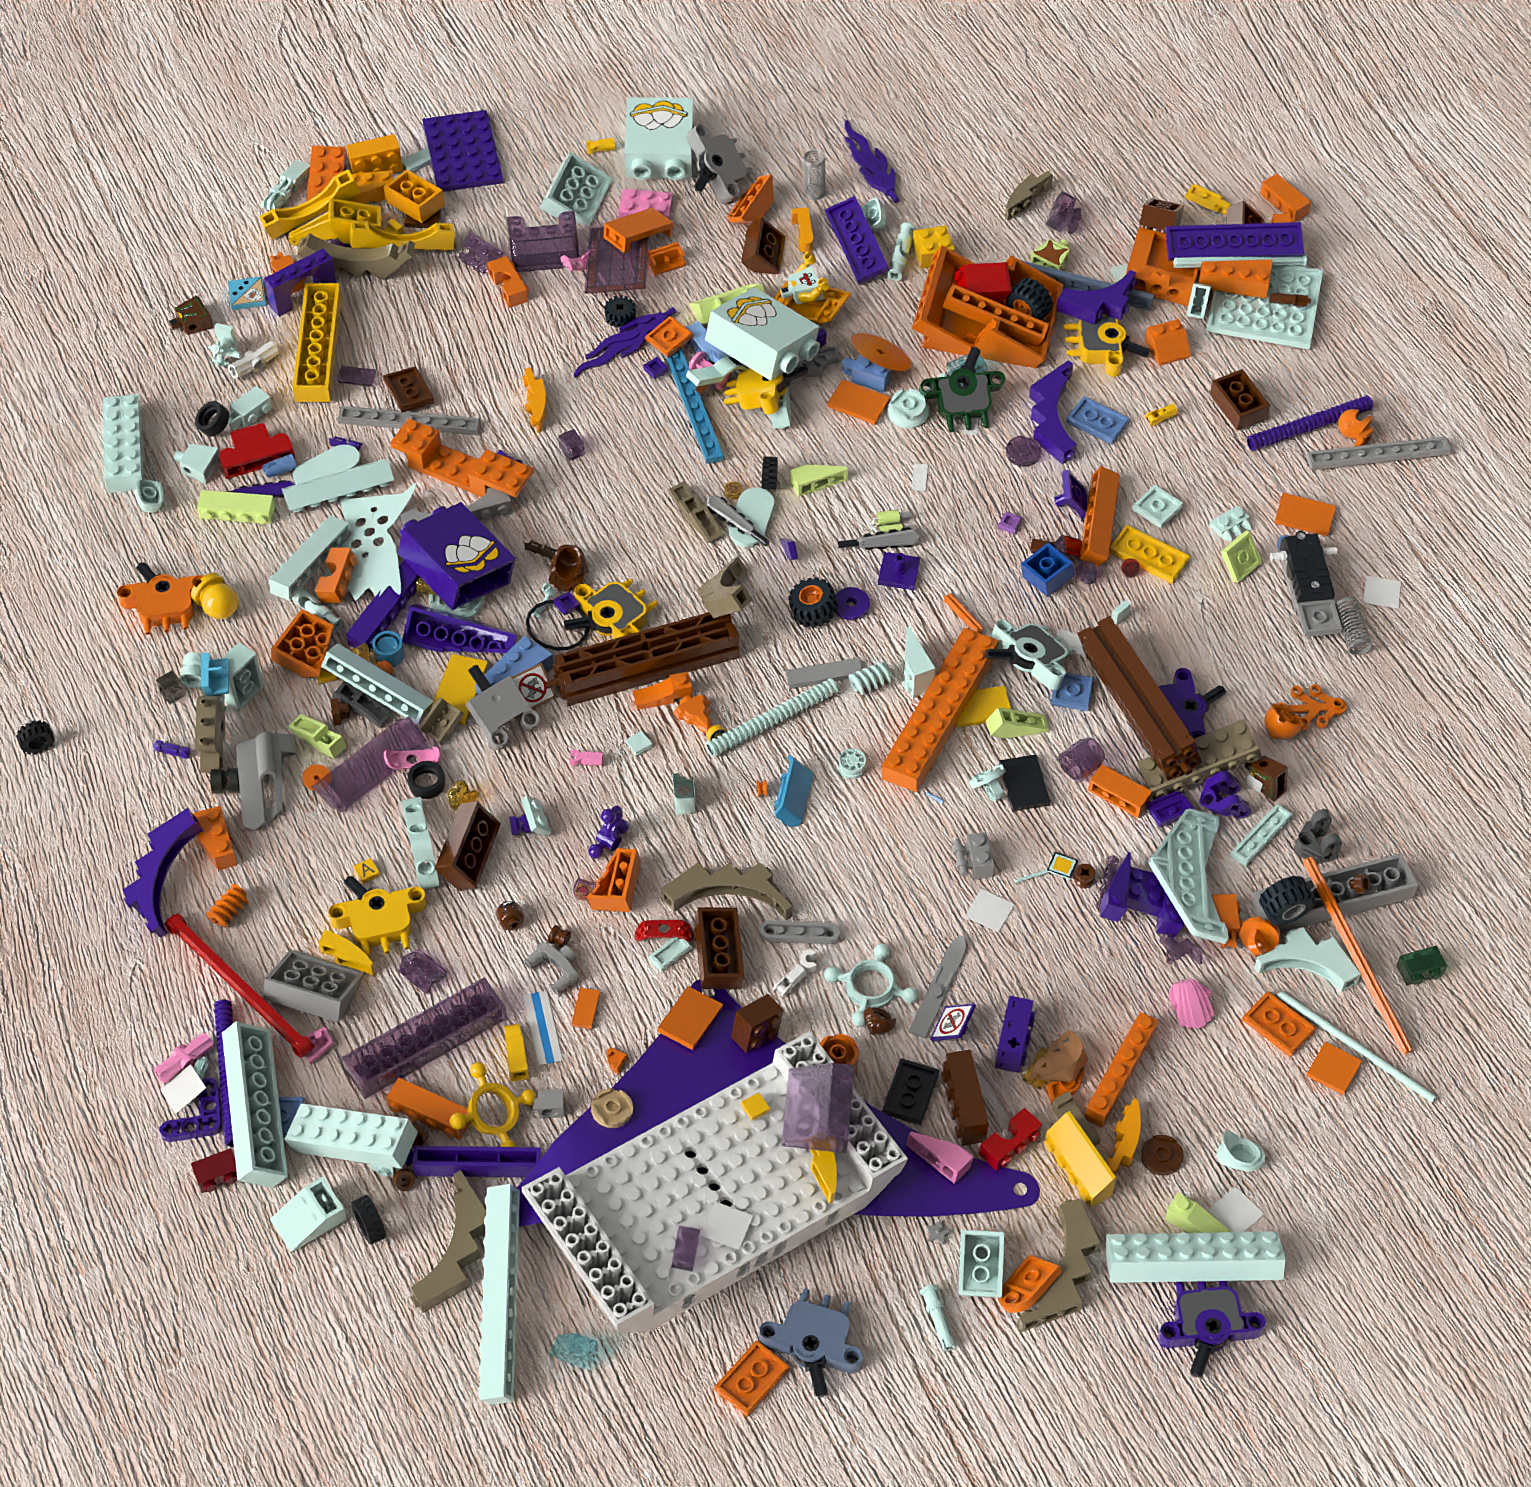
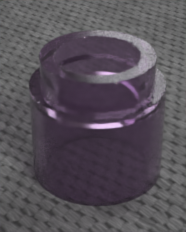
(1082, 759)

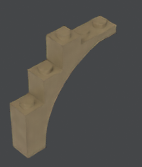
(720, 592)
(728, 880)

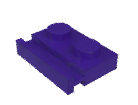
(1168, 808)

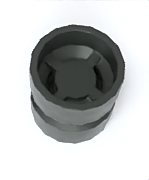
(218, 781)

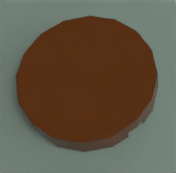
(1162, 1155)

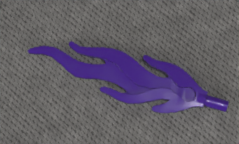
(877, 167)
(631, 337)

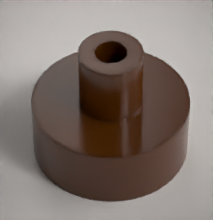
(1361, 884)
(403, 1179)

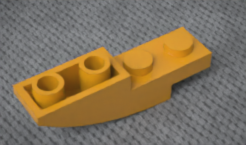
(536, 399)
(1126, 1136)

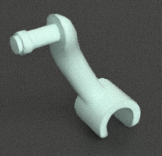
(549, 591)

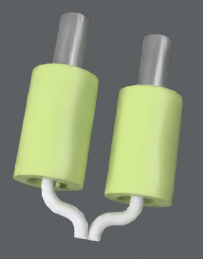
(890, 517)

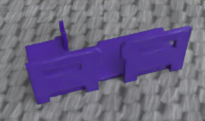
(333, 442)

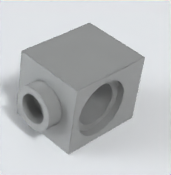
(550, 1103)

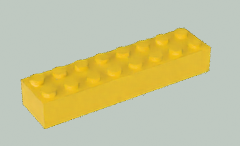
(317, 342)

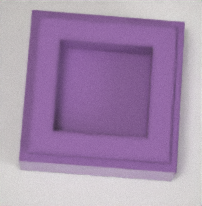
(1010, 522)

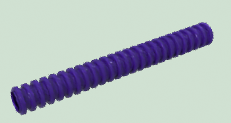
(1307, 423)
(223, 1020)

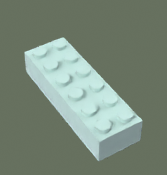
(123, 442)
(351, 1135)

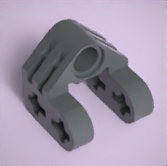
(1316, 828)

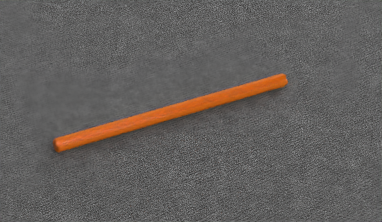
(1358, 956)

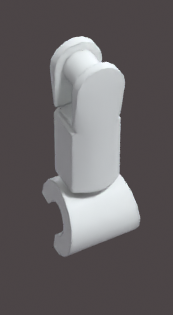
(797, 973)

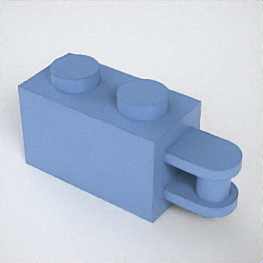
(867, 373)

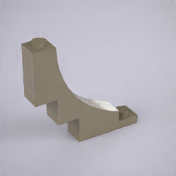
(379, 261)
(447, 1276)
(1062, 1296)

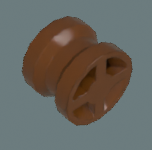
(1084, 881)
(559, 936)

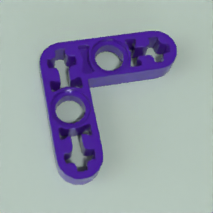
(206, 1117)

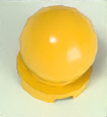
(215, 597)

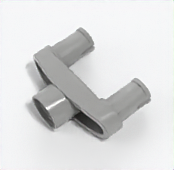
(558, 958)

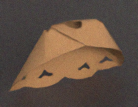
(1062, 1064)

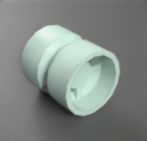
(191, 670)

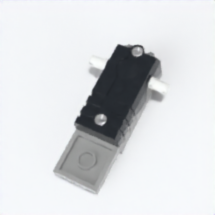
(1309, 583)

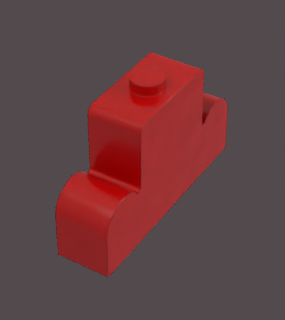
(253, 450)

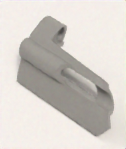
(255, 760)

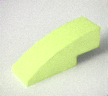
(318, 736)

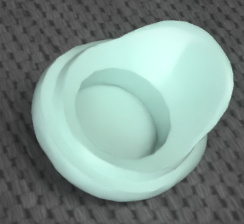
(1240, 1153)

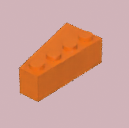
(1238, 276)

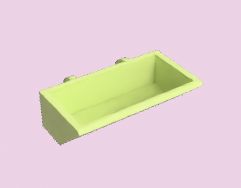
(703, 307)

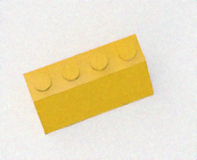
(1080, 1160)

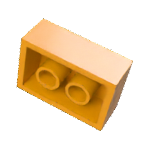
(375, 155)
(414, 196)

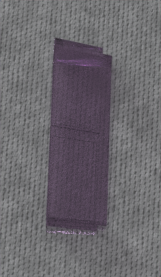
(367, 766)

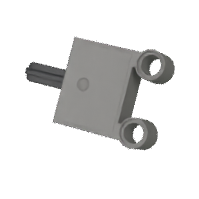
(498, 706)

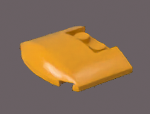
(818, 311)

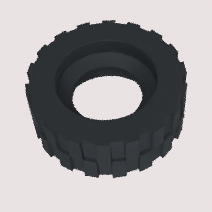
(368, 1219)

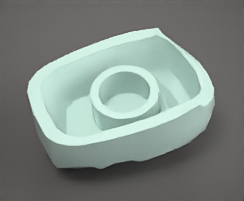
(875, 214)
(149, 495)

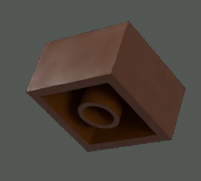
(757, 1023)

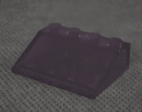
(818, 1107)

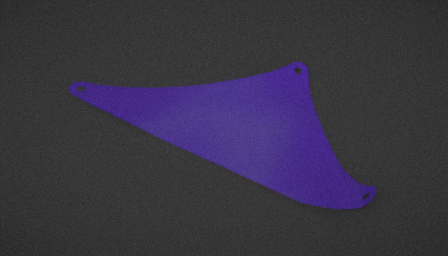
(676, 1078)

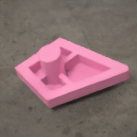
(321, 1041)

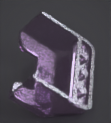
(542, 245)

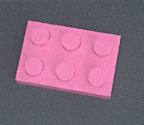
(639, 200)

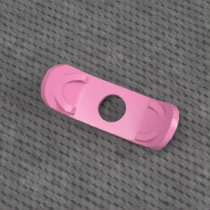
(571, 265)
(398, 760)

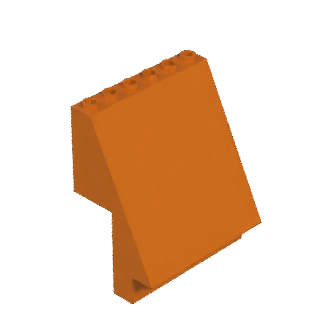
(957, 334)

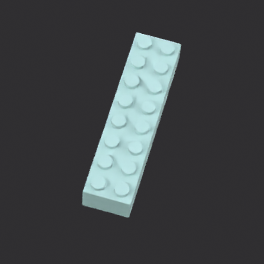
(254, 1105)
(1194, 1257)

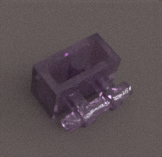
(1061, 212)
(479, 247)

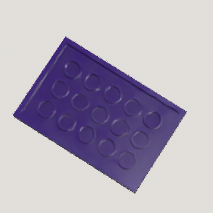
(462, 150)

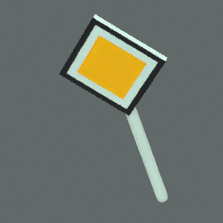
(1059, 865)

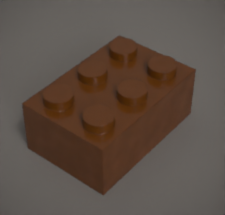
(1160, 214)
(1239, 399)

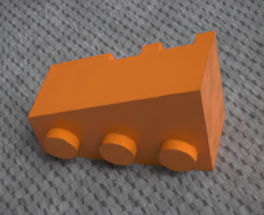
(215, 838)
(618, 883)

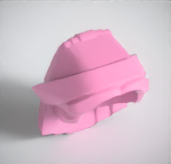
(1191, 1003)

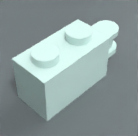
(249, 408)

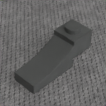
(362, 703)

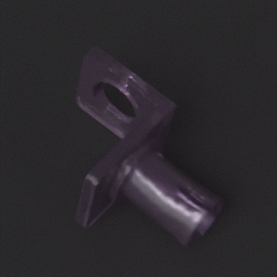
(1177, 950)

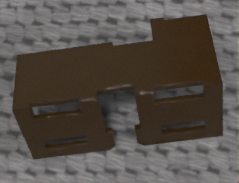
(547, 552)

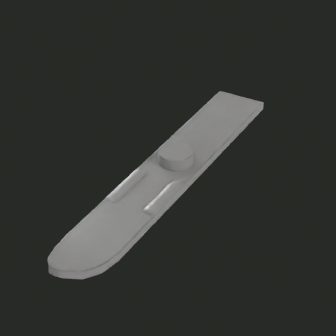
(938, 988)

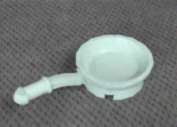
(909, 408)

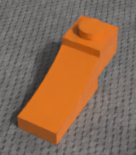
(664, 692)

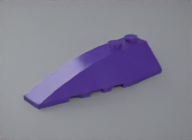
(453, 633)

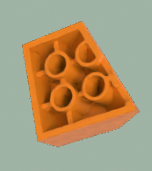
(303, 645)

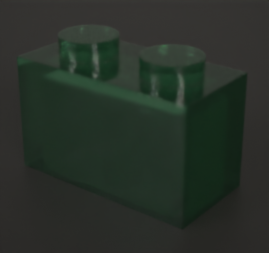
(1421, 965)

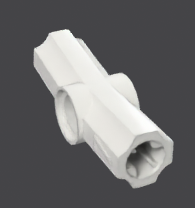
(253, 360)

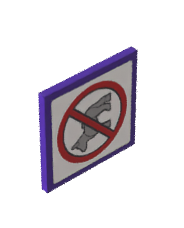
(953, 1022)

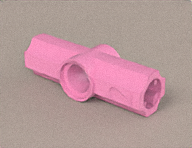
(183, 1056)

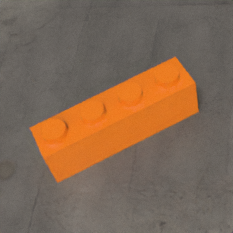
(425, 1107)

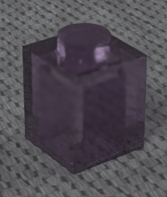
(571, 445)

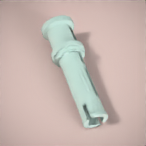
(936, 1309)

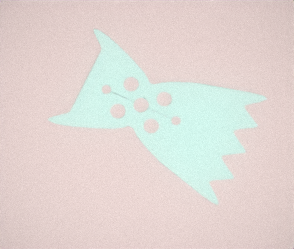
(381, 565)

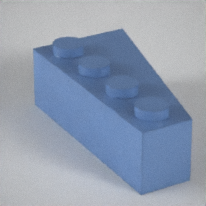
(519, 658)

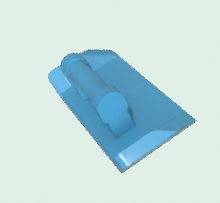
(793, 793)

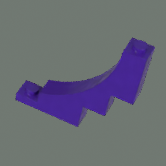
(1049, 431)

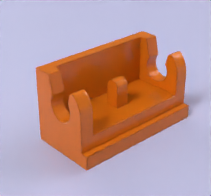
(666, 258)

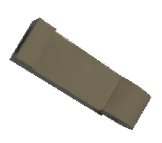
(1064, 1104)

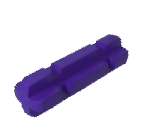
(171, 749)

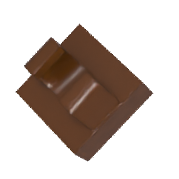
(339, 711)

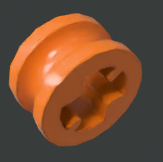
(761, 788)

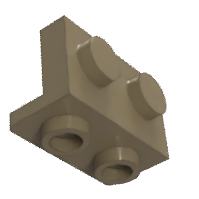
(440, 721)

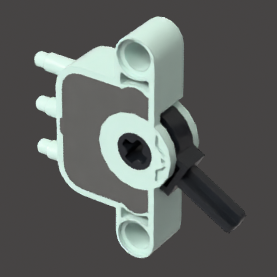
(1031, 650)

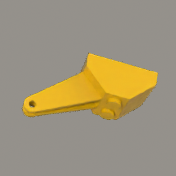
(337, 221)

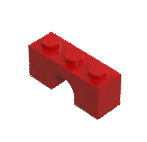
(999, 1151)

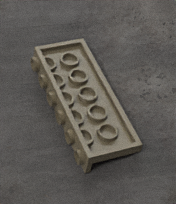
(1218, 751)

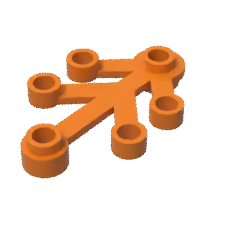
(1314, 707)

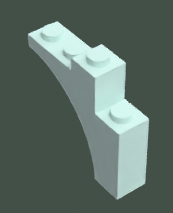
(1323, 959)

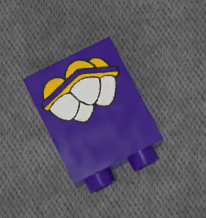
(456, 555)

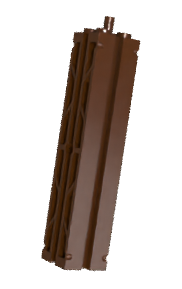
(644, 657)
(1140, 699)

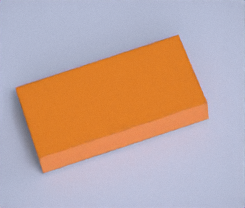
(585, 1008)

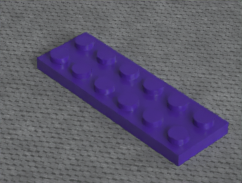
(857, 240)

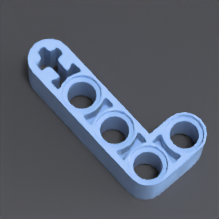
(699, 344)

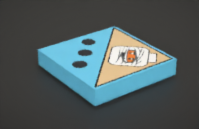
(246, 293)

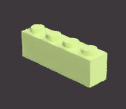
(236, 506)

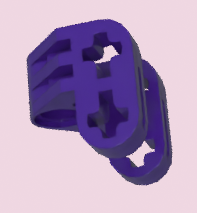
(1231, 805)

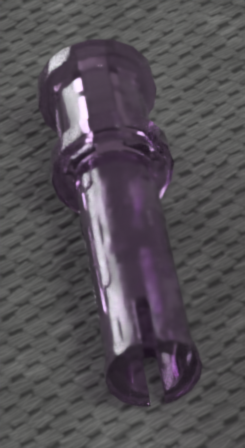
(1109, 873)

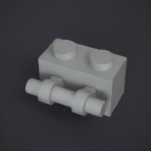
(978, 854)

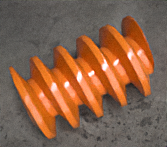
(227, 905)

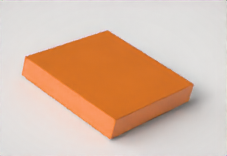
(669, 336)
(1334, 1068)

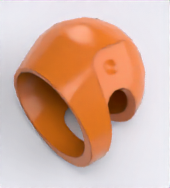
(1350, 426)

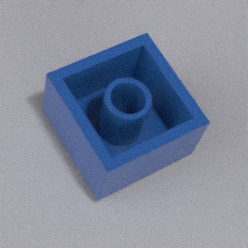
(1047, 569)

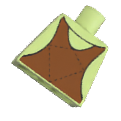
(1052, 254)

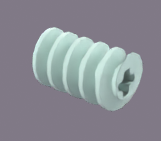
(870, 677)

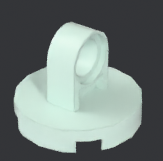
(989, 781)

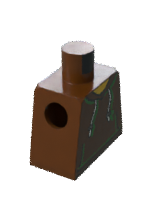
(191, 317)
(1272, 776)

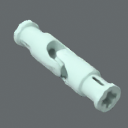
(901, 251)
(313, 606)

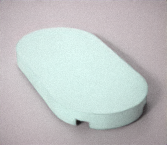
(329, 462)
(757, 507)

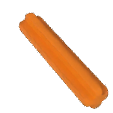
(963, 613)

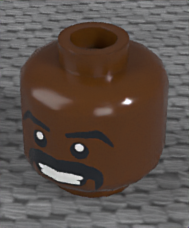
(510, 914)

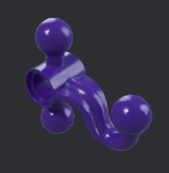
(609, 832)

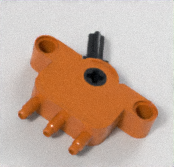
(160, 599)

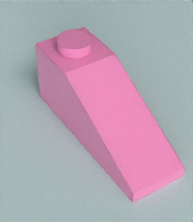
(942, 1155)

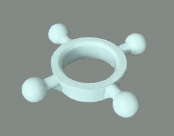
(881, 952)

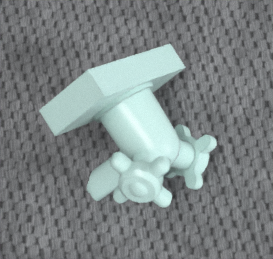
(226, 344)

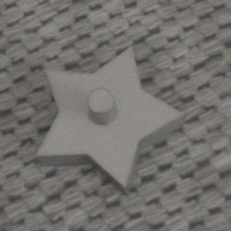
(937, 1232)

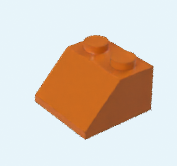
(1167, 342)

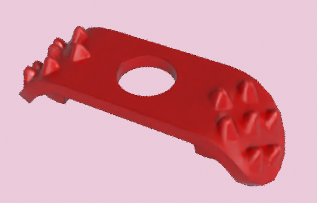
(678, 928)

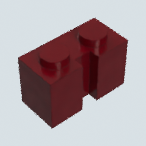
(215, 1170)

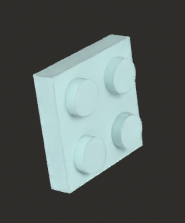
(1157, 506)

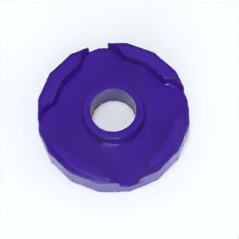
(855, 595)

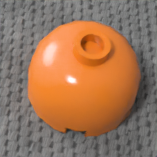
(1281, 723)

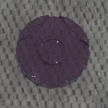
(1023, 451)

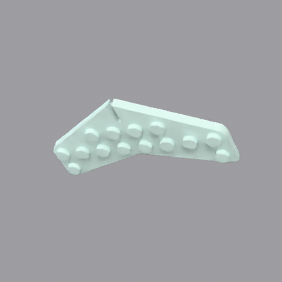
(1181, 872)

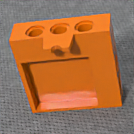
(1155, 272)

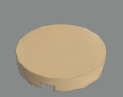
(612, 1108)

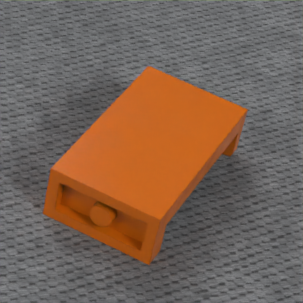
(635, 227)

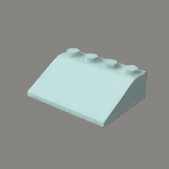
(576, 188)

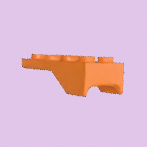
(324, 165)

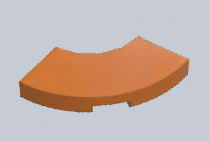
(1058, 1088)

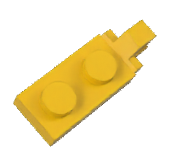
(1207, 199)

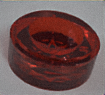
(1130, 568)

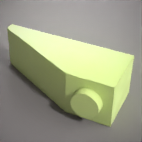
(816, 477)
(1015, 723)
(1192, 1217)

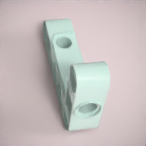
(420, 842)

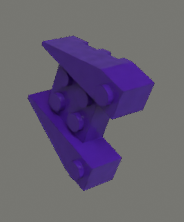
(1140, 892)

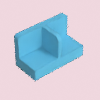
(214, 675)

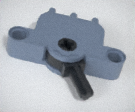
(822, 1330)

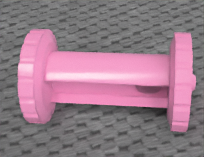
(700, 361)

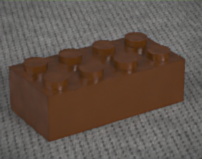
(467, 846)
(719, 948)
(965, 1097)

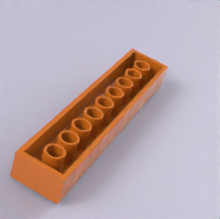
(938, 711)

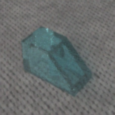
(575, 1350)

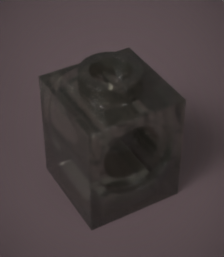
(170, 687)

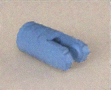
(279, 466)

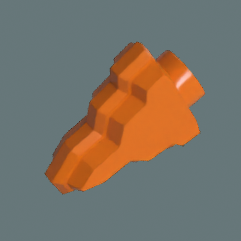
(695, 712)

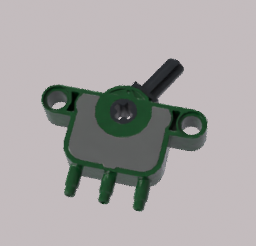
(967, 401)

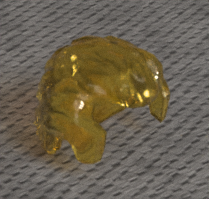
(460, 794)

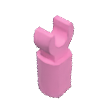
(586, 758)

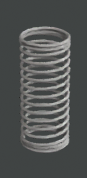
(821, 184)
(1345, 634)

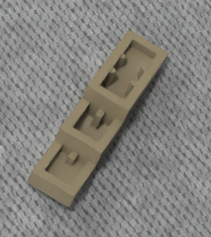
(695, 512)

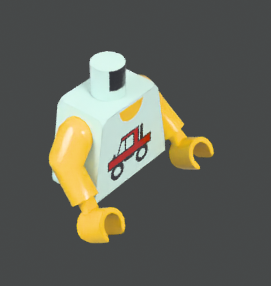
(804, 283)

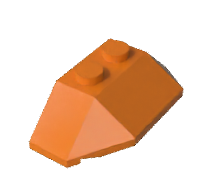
(754, 201)

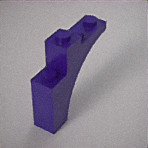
(1092, 304)

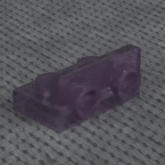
(421, 970)

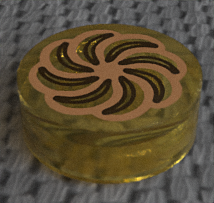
(733, 490)

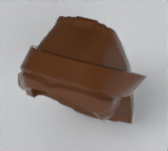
(568, 568)

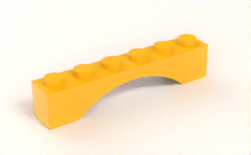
(283, 220)
(437, 236)

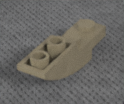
(1022, 195)

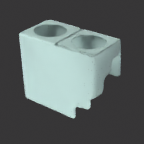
(683, 804)

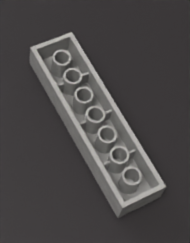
(1389, 880)

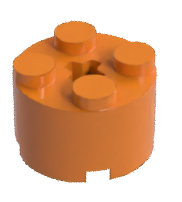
(841, 1049)

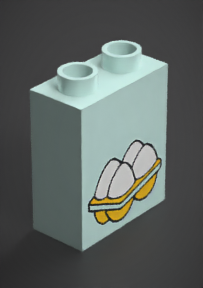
(658, 138)
(762, 333)

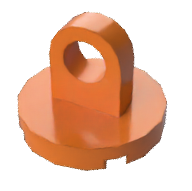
(1259, 935)

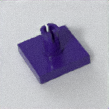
(1073, 494)
(899, 570)

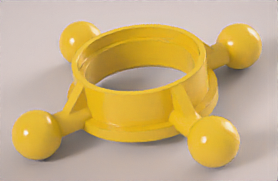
(458, 1120)

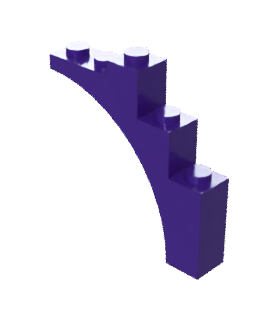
(153, 867)

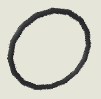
(549, 646)

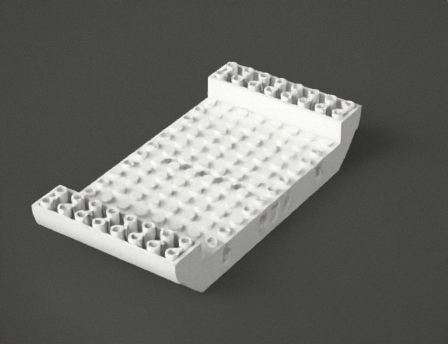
(625, 1208)

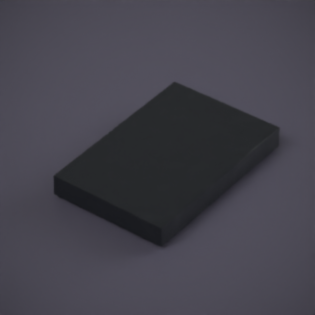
(1024, 783)
(910, 1091)

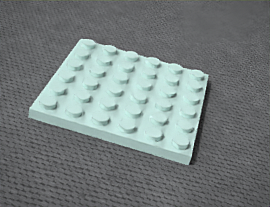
(1270, 322)

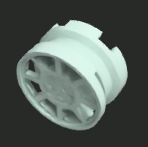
(851, 764)

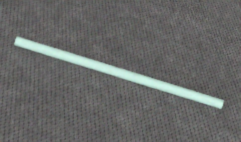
(1357, 1047)

